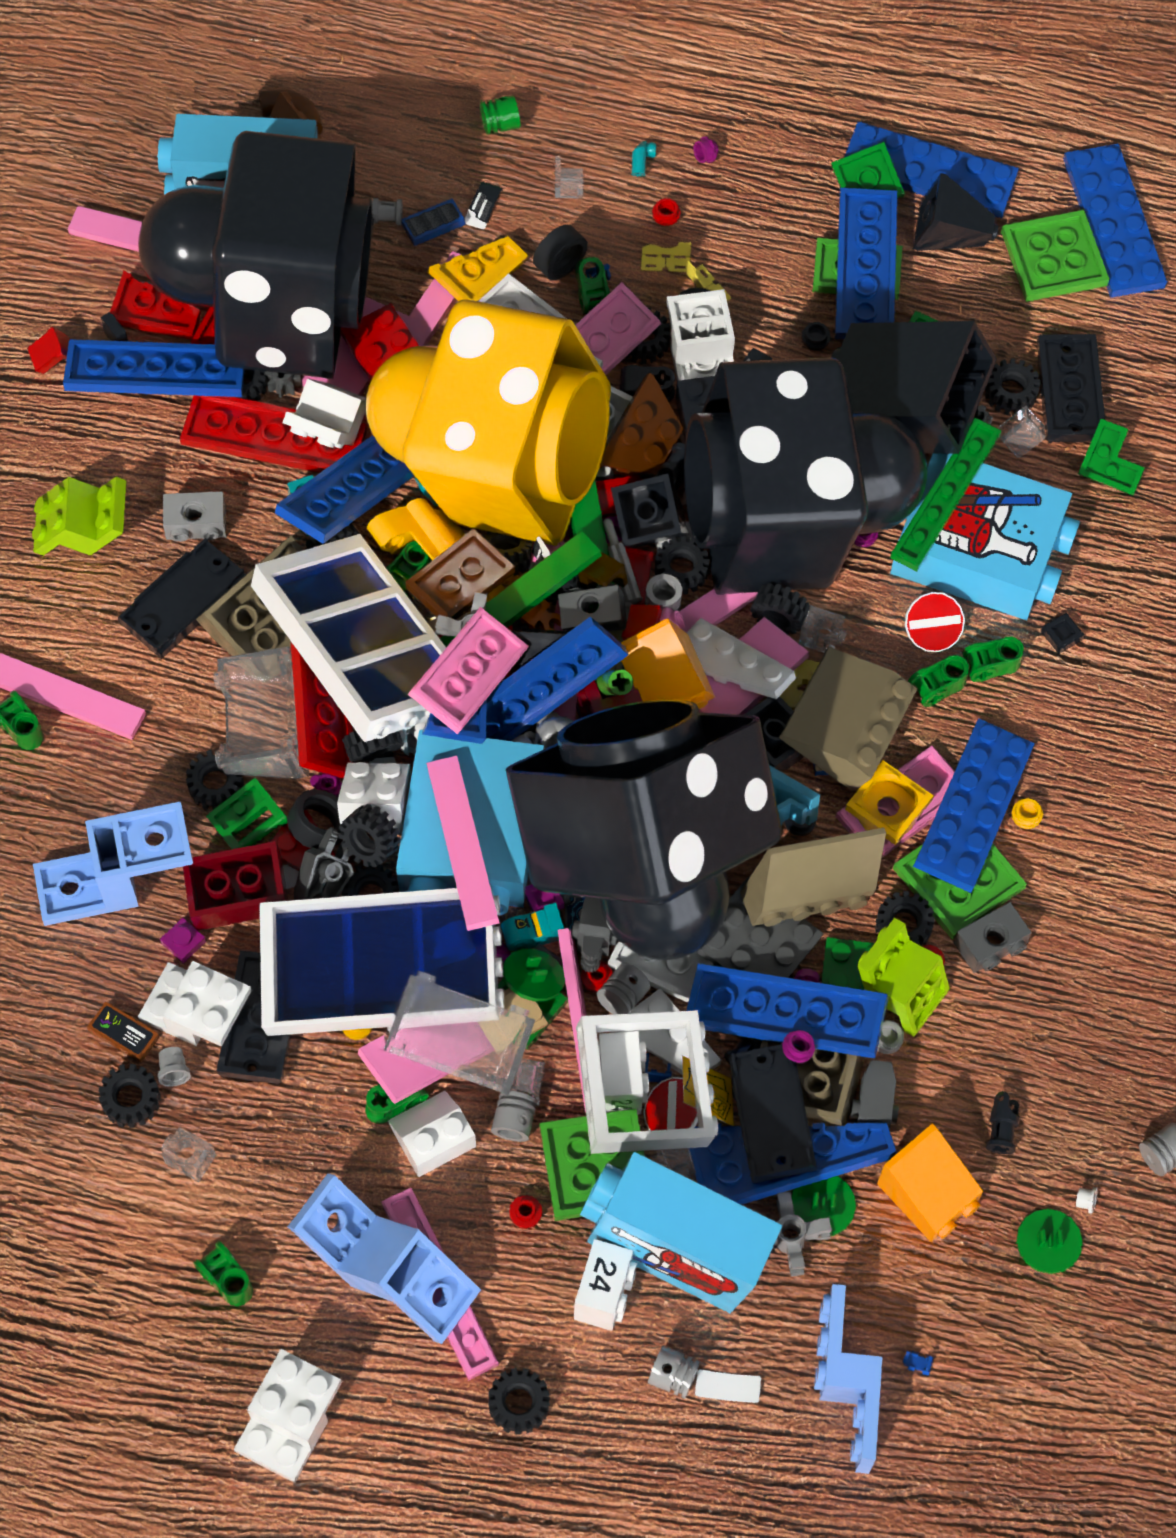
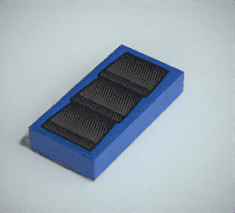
(433, 222)

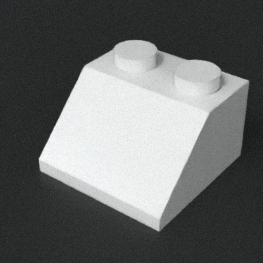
(433, 1133)

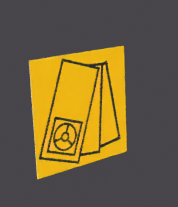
(722, 1104)

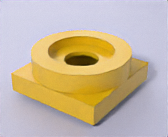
(889, 783)

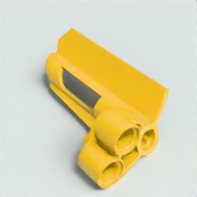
(417, 523)

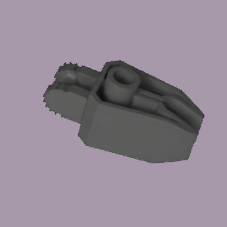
(322, 873)
(592, 935)
(876, 1095)

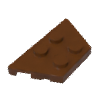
(643, 432)

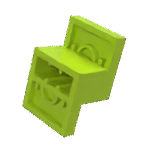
(79, 516)
(906, 973)

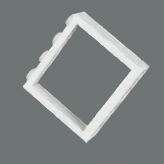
(599, 1137)

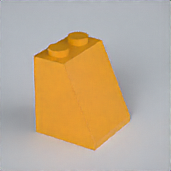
(666, 665)
(930, 1184)

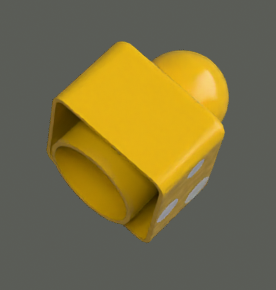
(497, 419)

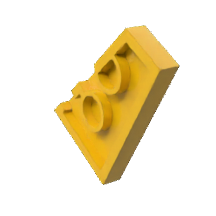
(478, 272)

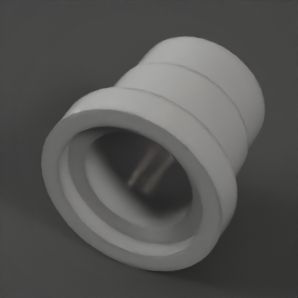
(173, 1067)

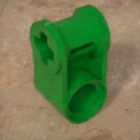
(592, 287)
(403, 568)
(987, 658)
(935, 683)
(16, 718)
(376, 1113)
(221, 1270)

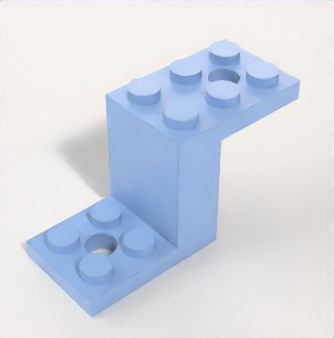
(115, 857)
(384, 1258)

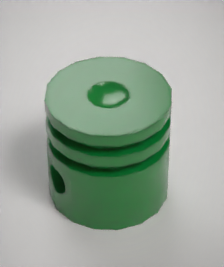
(500, 114)

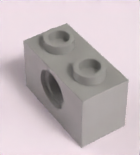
(182, 506)

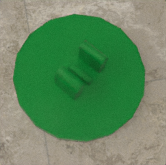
(533, 975)
(826, 1199)
(1049, 1241)

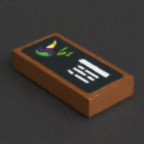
(123, 1032)

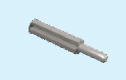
(618, 552)

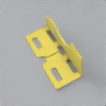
(682, 249)
(702, 282)

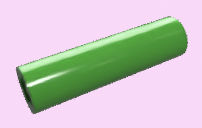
(614, 682)

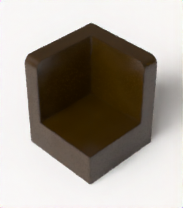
(603, 572)

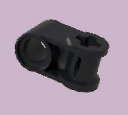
(632, 376)

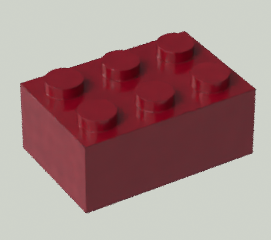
(232, 884)

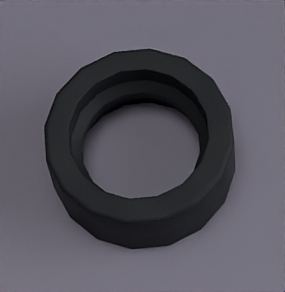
(560, 252)
(303, 829)

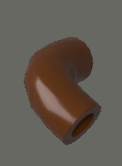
(269, 97)

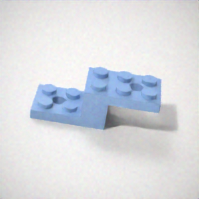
(848, 1379)

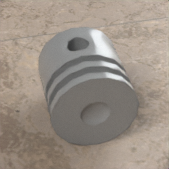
(664, 591)
(621, 995)
(514, 1116)
(1160, 1150)
(682, 1372)

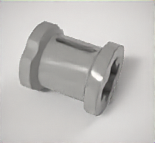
(387, 211)

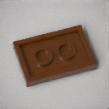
(456, 574)

